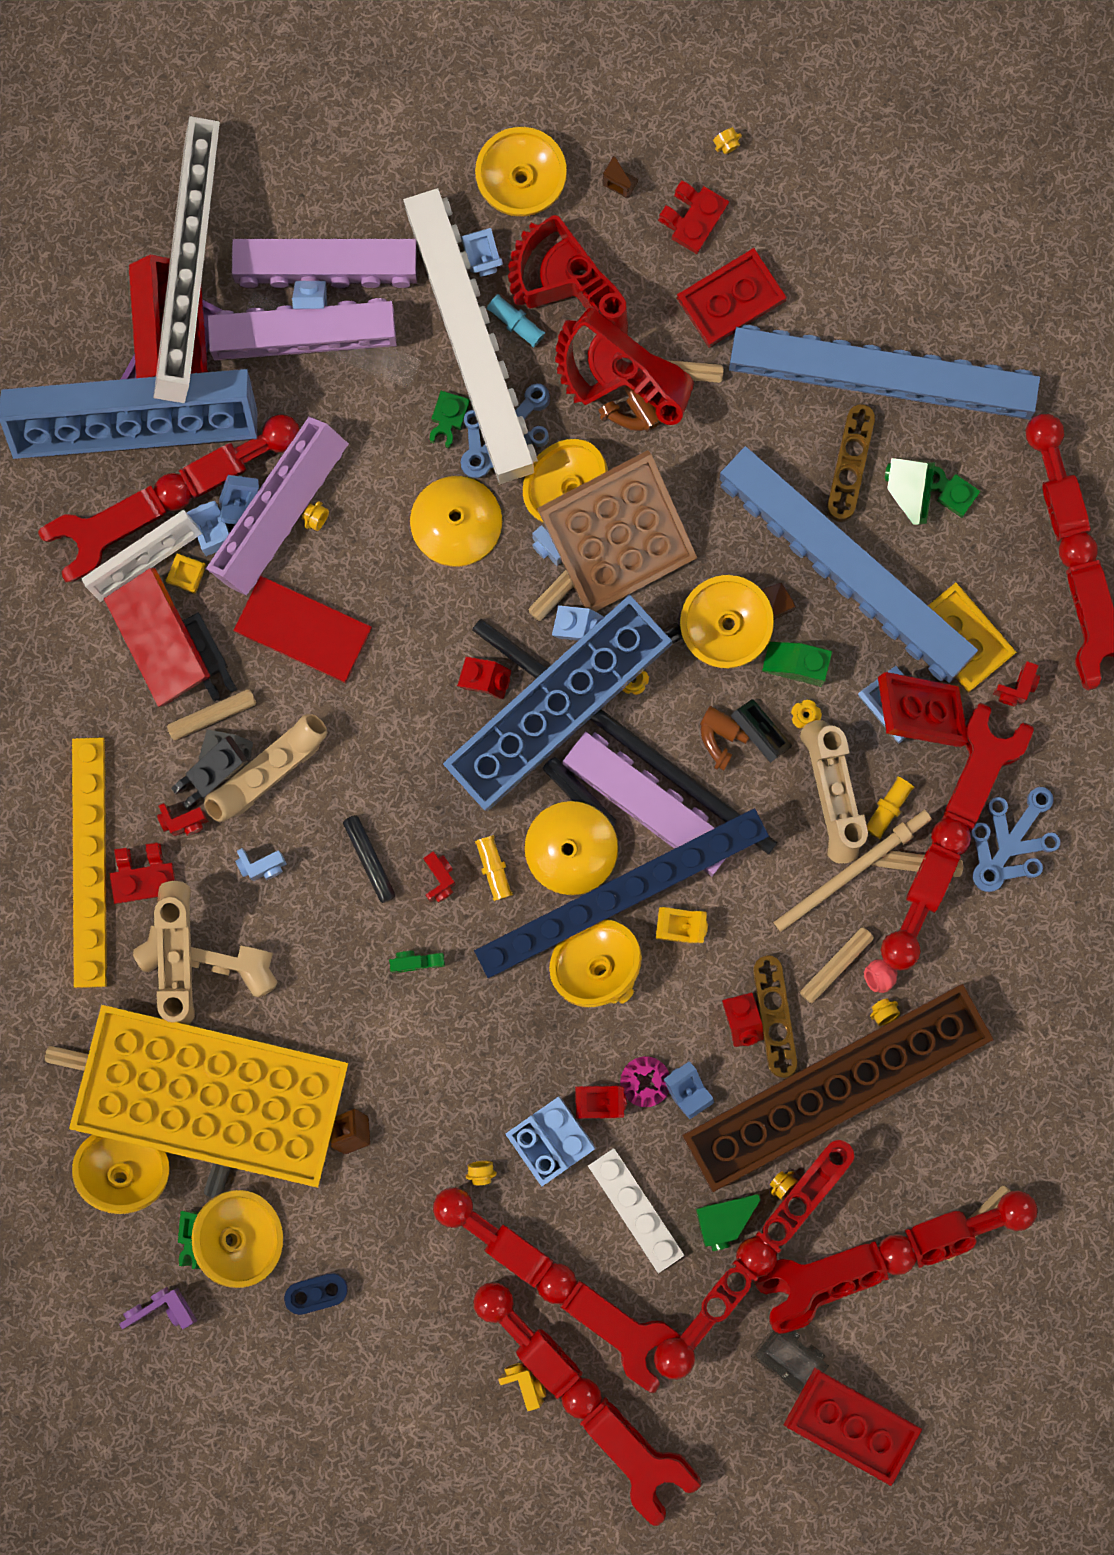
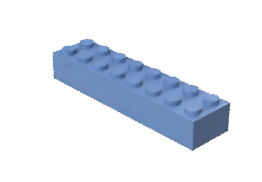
(126, 415)
(558, 703)

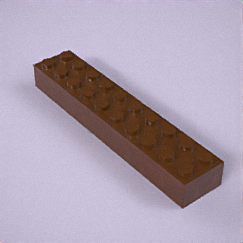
(837, 1087)

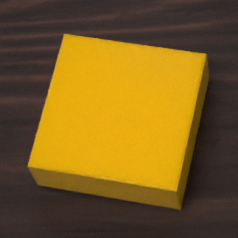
(186, 573)

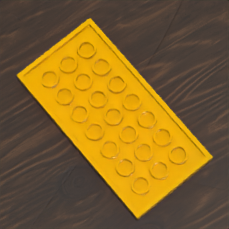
(209, 1096)

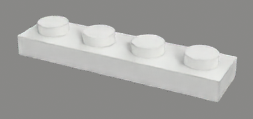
(141, 555)
(636, 1210)

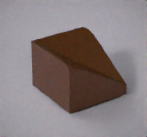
(618, 180)
(779, 600)
(350, 1132)

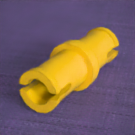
(889, 807)
(493, 868)

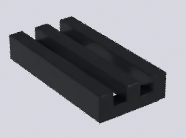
(761, 730)

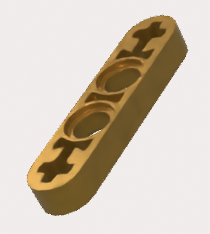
(853, 463)
(771, 1017)

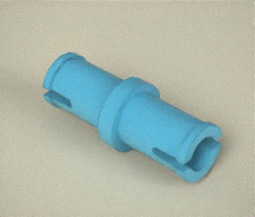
(515, 320)

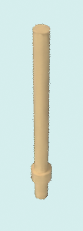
(902, 833)

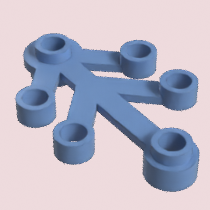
(475, 449)
(1010, 843)

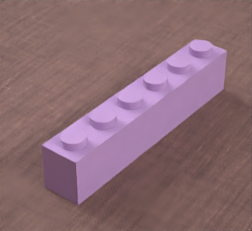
(324, 260)
(301, 330)
(277, 506)
(637, 793)

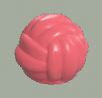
(880, 976)

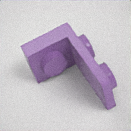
(178, 1309)

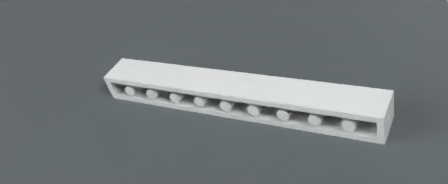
(186, 260)
(469, 336)

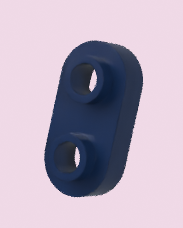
(316, 1293)

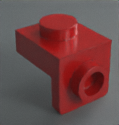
(484, 677)
(1026, 683)
(189, 822)
(440, 868)
(743, 1020)
(600, 1102)

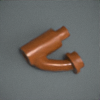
(644, 412)
(725, 726)

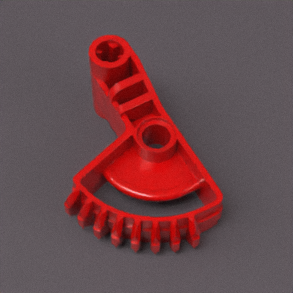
(557, 275)
(648, 375)

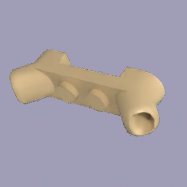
(266, 769)
(845, 827)
(174, 953)
(251, 963)

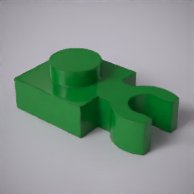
(449, 414)
(955, 494)
(407, 961)
(186, 1224)

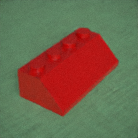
(148, 297)

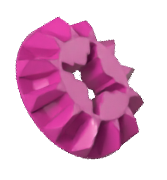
(643, 1066)

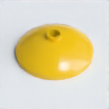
(518, 153)
(560, 470)
(458, 541)
(713, 604)
(593, 845)
(582, 956)
(104, 1160)
(255, 1237)

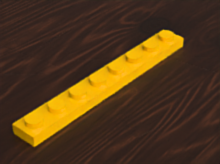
(89, 863)

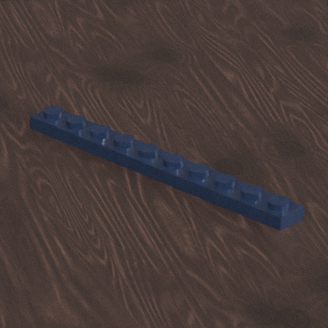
(621, 893)

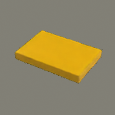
(969, 621)

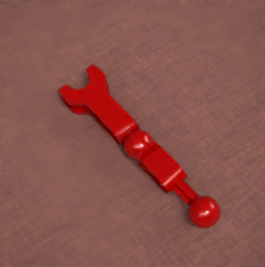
(170, 493)
(1076, 550)
(952, 834)
(754, 1259)
(869, 1265)
(558, 1285)
(583, 1400)

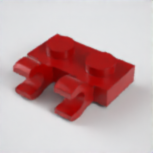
(699, 220)
(139, 883)

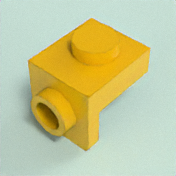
(681, 925)
(530, 1386)

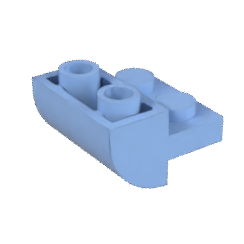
(550, 1141)

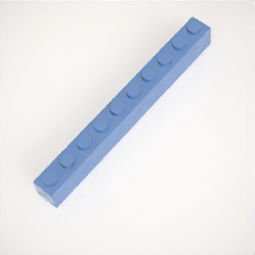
(884, 372)
(847, 565)

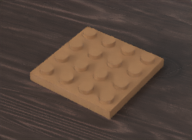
(617, 532)

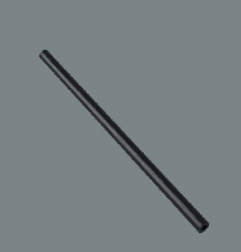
(622, 734)

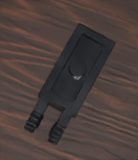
(209, 653)
(211, 771)

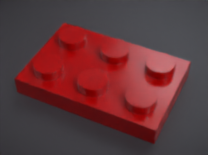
(731, 297)
(922, 709)

